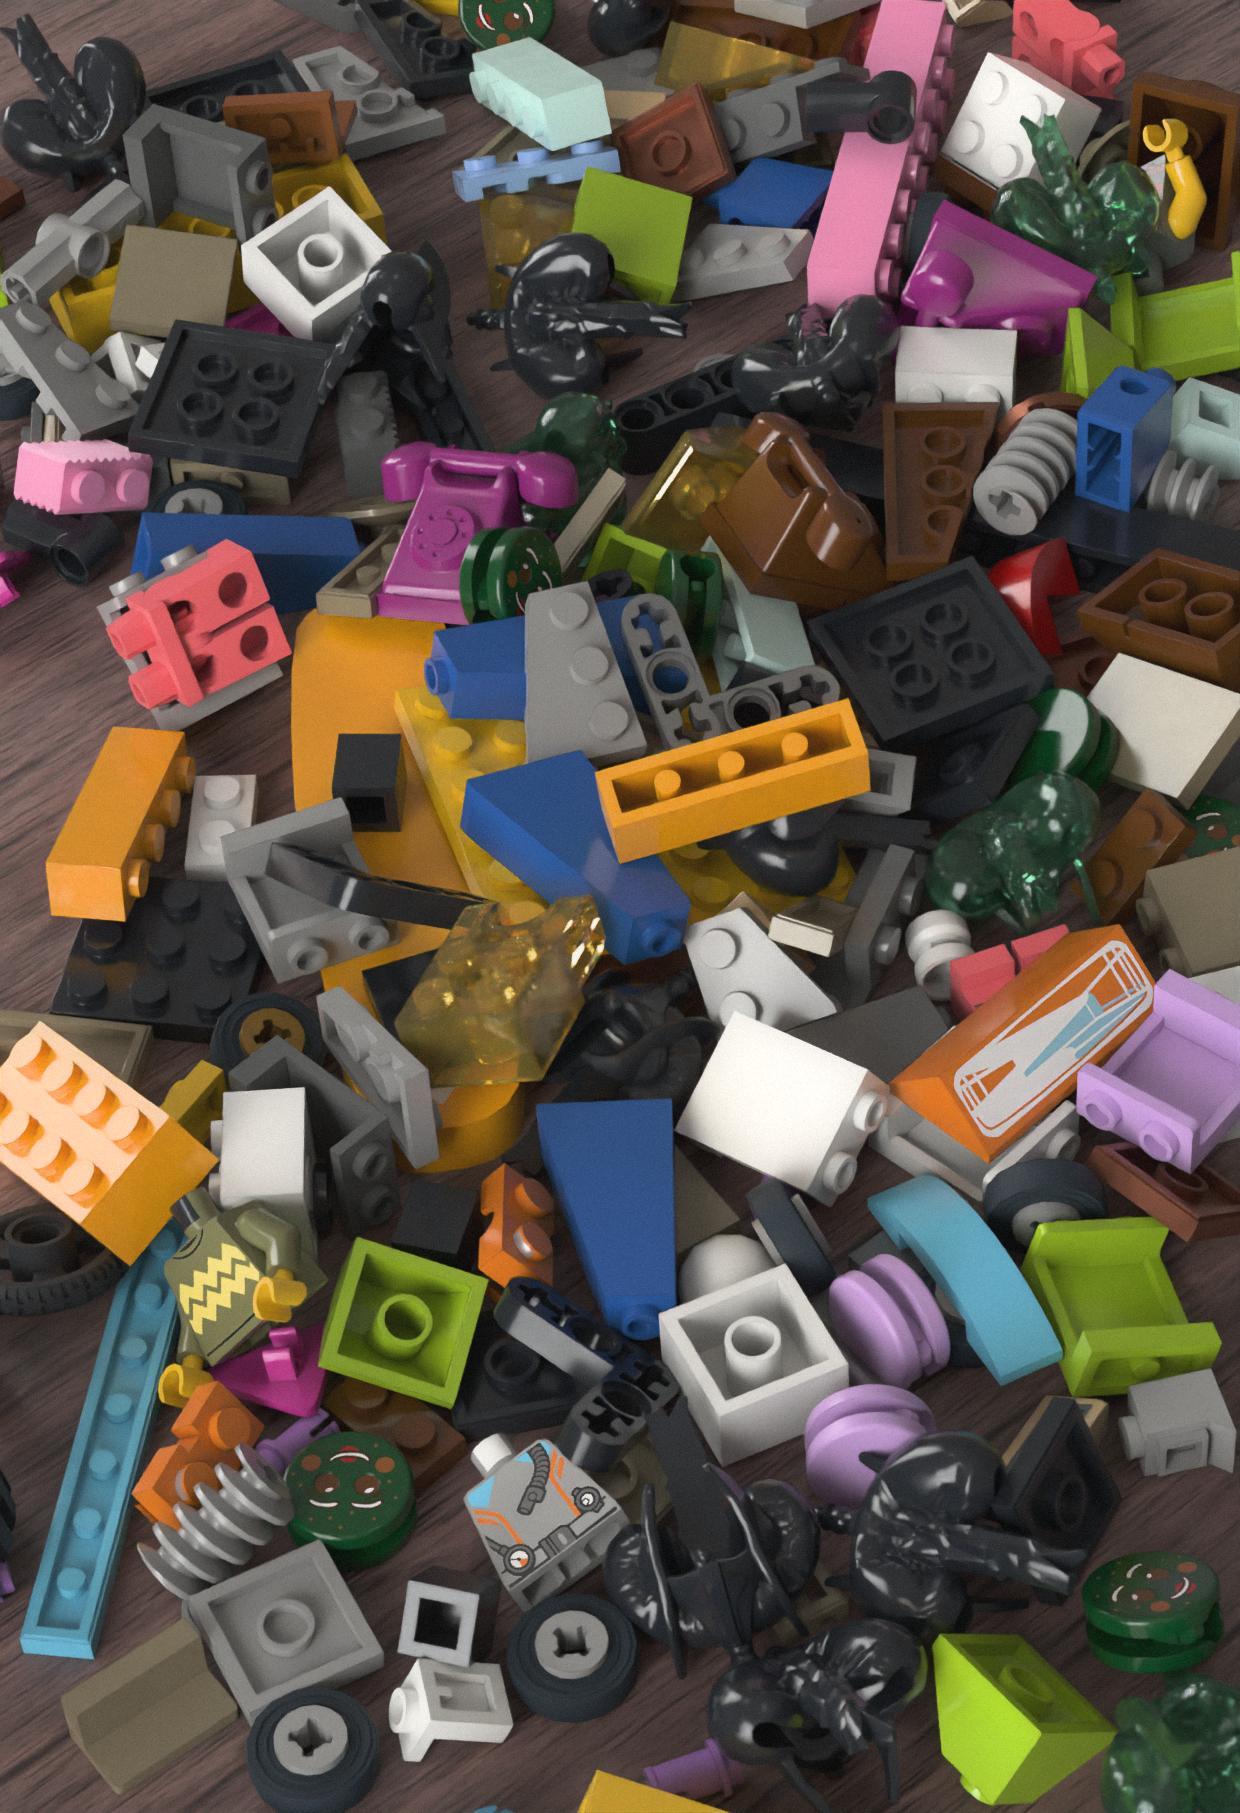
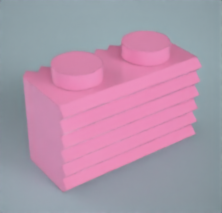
(82, 477)

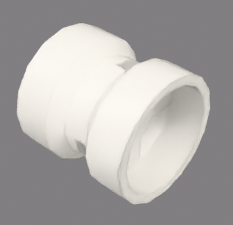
(932, 944)

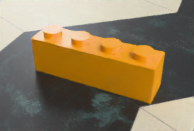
(734, 781)
(119, 824)

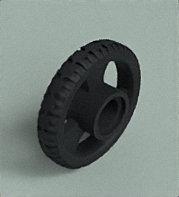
(44, 1259)

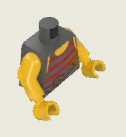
(1180, 204)

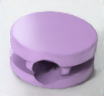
(890, 1321)
(854, 1421)

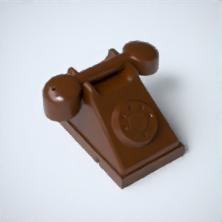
(1212, 142)
(793, 525)
(1172, 616)

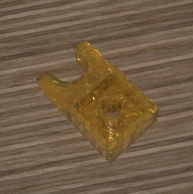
(502, 994)

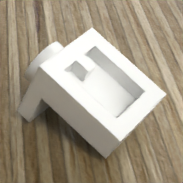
(118, 359)
(450, 1705)

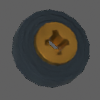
(258, 1019)

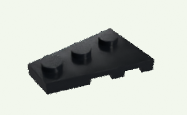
(416, 47)

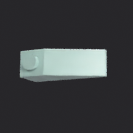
(1206, 428)

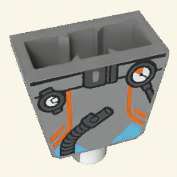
(539, 1517)

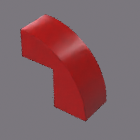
(1031, 584)

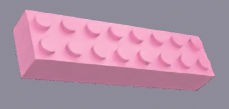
(879, 183)

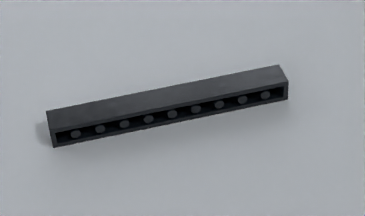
(1098, 537)

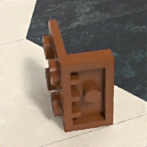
(295, 125)

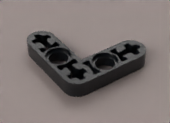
(364, 893)
(620, 1374)

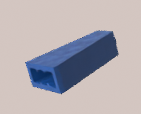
(290, 551)
(483, 674)
(553, 836)
(619, 1203)

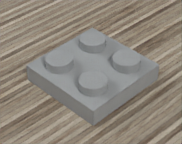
(286, 1629)

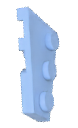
(532, 166)

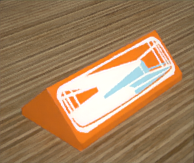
(1030, 1040)

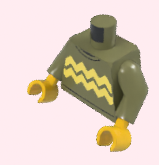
(230, 1285)

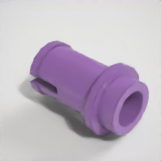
(284, 1448)
(696, 1774)

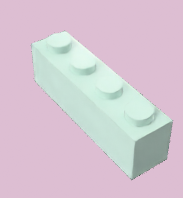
(540, 93)
(755, 629)

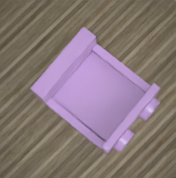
(1173, 1078)

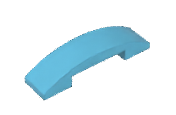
(973, 1272)

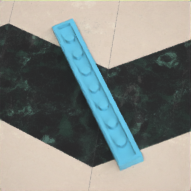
(106, 1460)

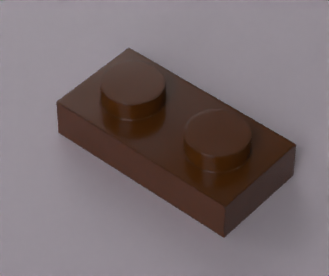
(964, 184)
(1144, 839)
(404, 1421)

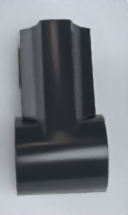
(879, 107)
(71, 544)

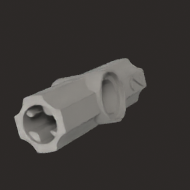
(73, 245)

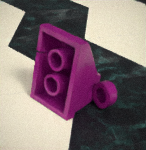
(992, 280)
(455, 500)

